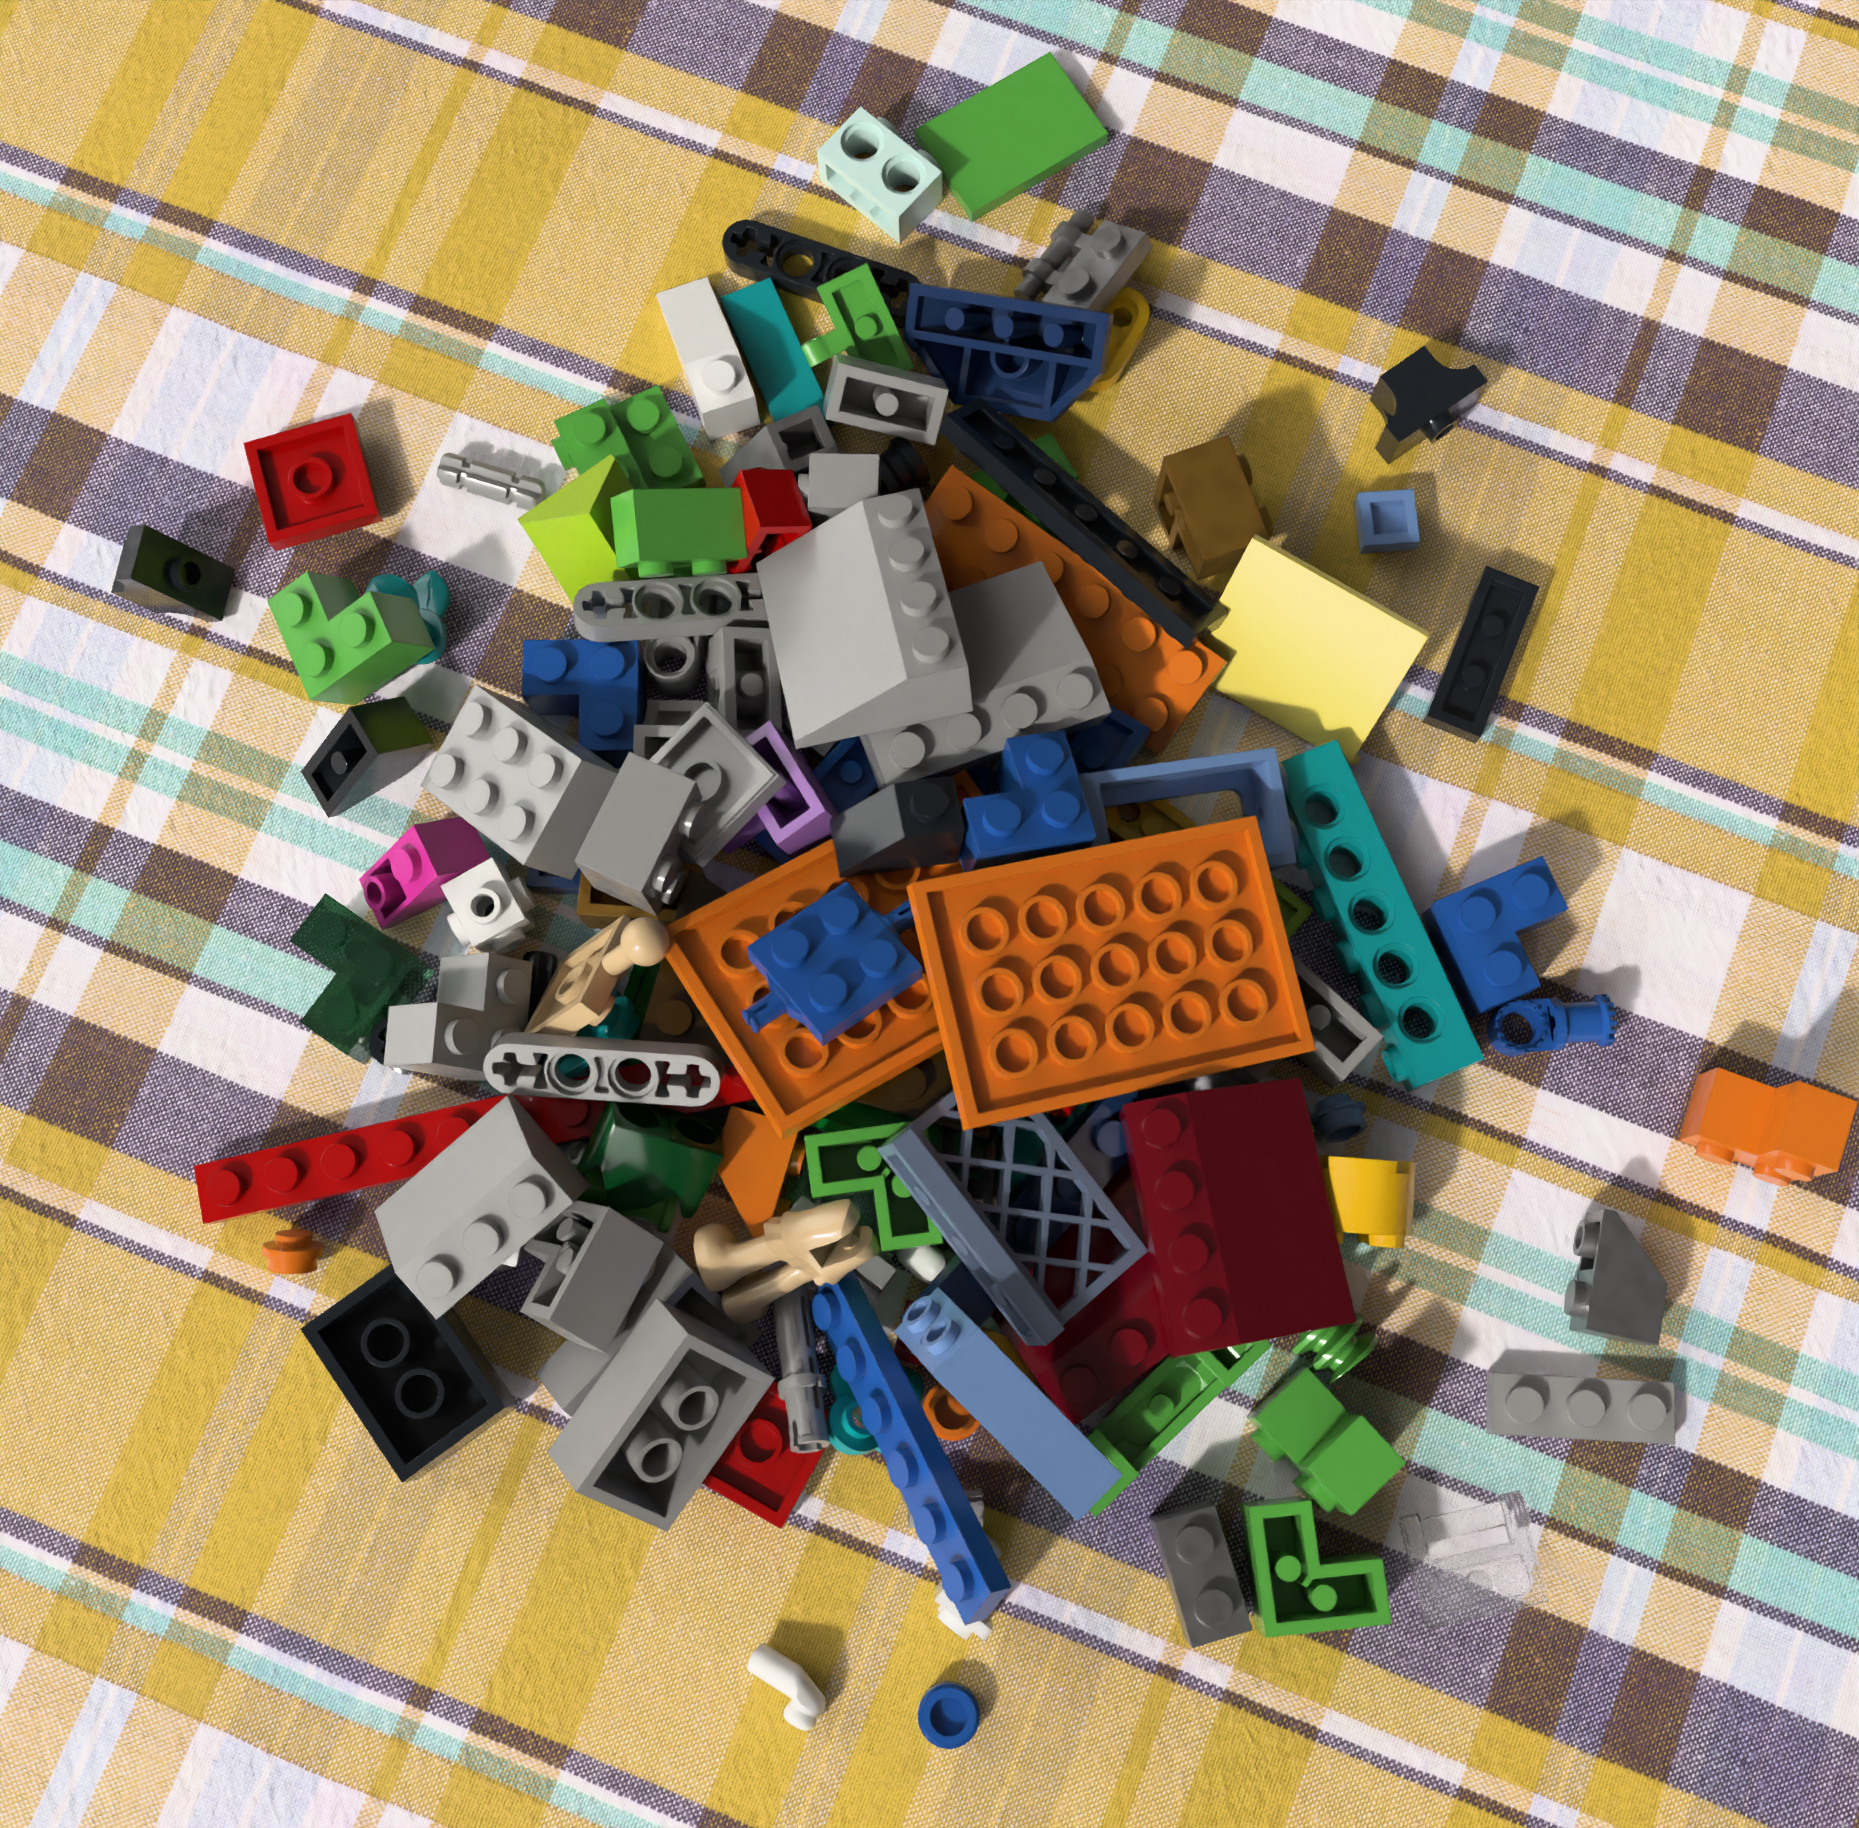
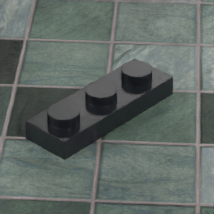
(1480, 654)

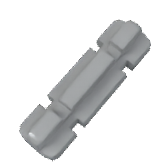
(490, 481)

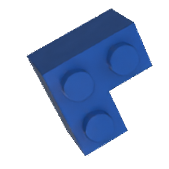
(592, 680)
(1037, 809)
(1480, 933)

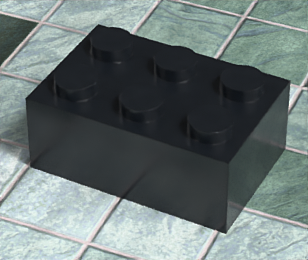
(408, 1376)

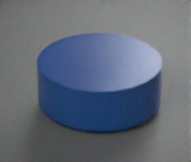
(948, 1714)

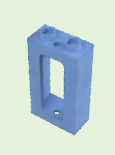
(1251, 774)
(1006, 1403)

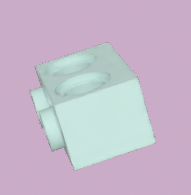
(871, 181)

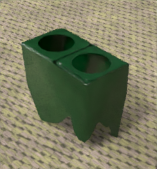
(653, 1155)

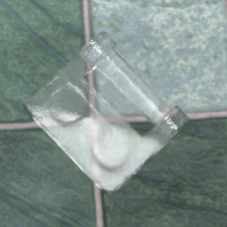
(1478, 1580)

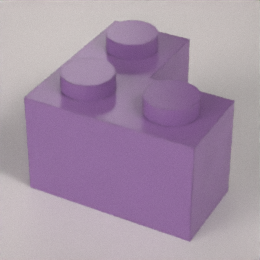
(800, 810)

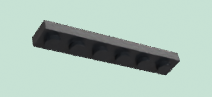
(1083, 522)

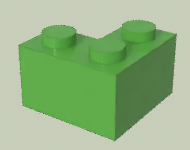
(678, 531)
(346, 641)
(851, 1165)
(1333, 1451)
(1296, 1588)

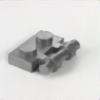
(1099, 264)

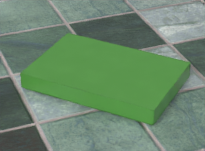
(1011, 136)

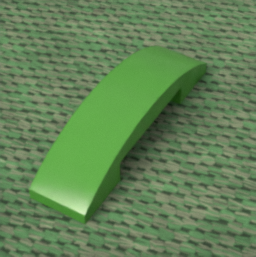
(1164, 1407)

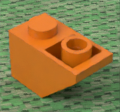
(759, 1167)

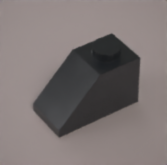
(365, 753)
(900, 829)

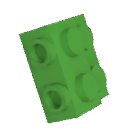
(637, 434)

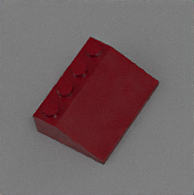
(1235, 1215)
(1111, 1336)

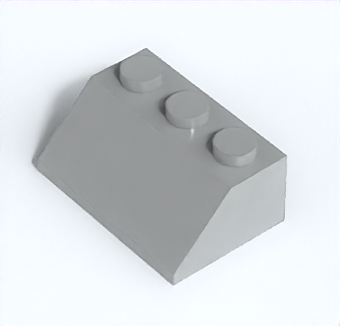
(476, 1205)
(576, 1369)

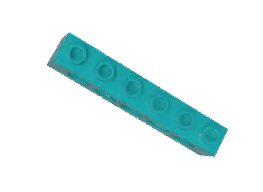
(1450, 1046)

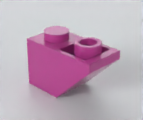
(417, 865)

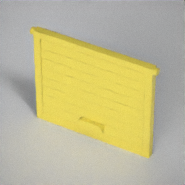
(1309, 648)

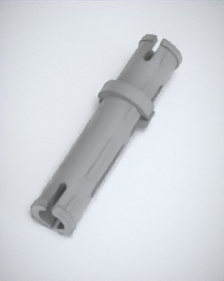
(801, 1380)

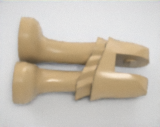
(814, 1243)

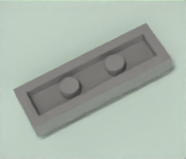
(1580, 1408)

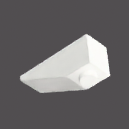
(709, 359)

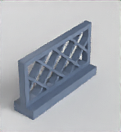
(984, 1246)

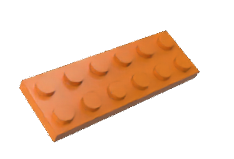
(1135, 659)

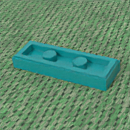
(772, 350)

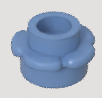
(1338, 1118)

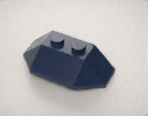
(1007, 349)

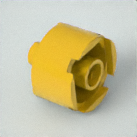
(1370, 1198)

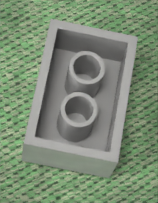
(520, 781)
(660, 1416)

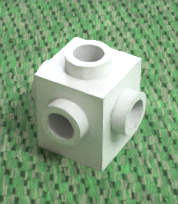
(474, 897)

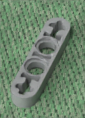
(682, 593)
(603, 1059)

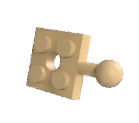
(585, 977)

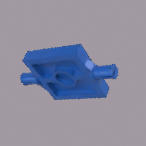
(832, 964)

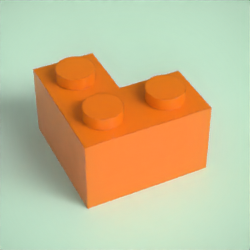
(1777, 1131)

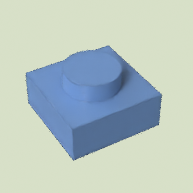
(1387, 521)

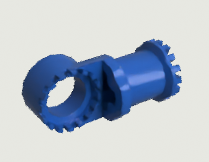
(1555, 1024)

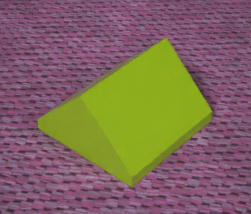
(577, 531)

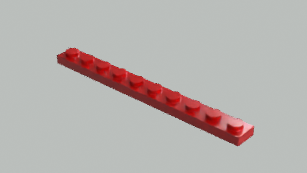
(400, 1149)

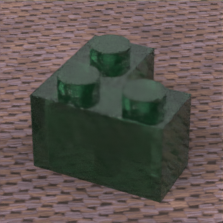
(368, 977)

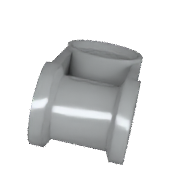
(691, 648)

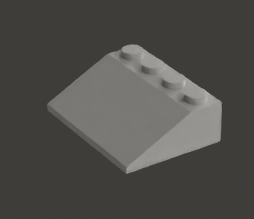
(864, 624)
(1024, 680)

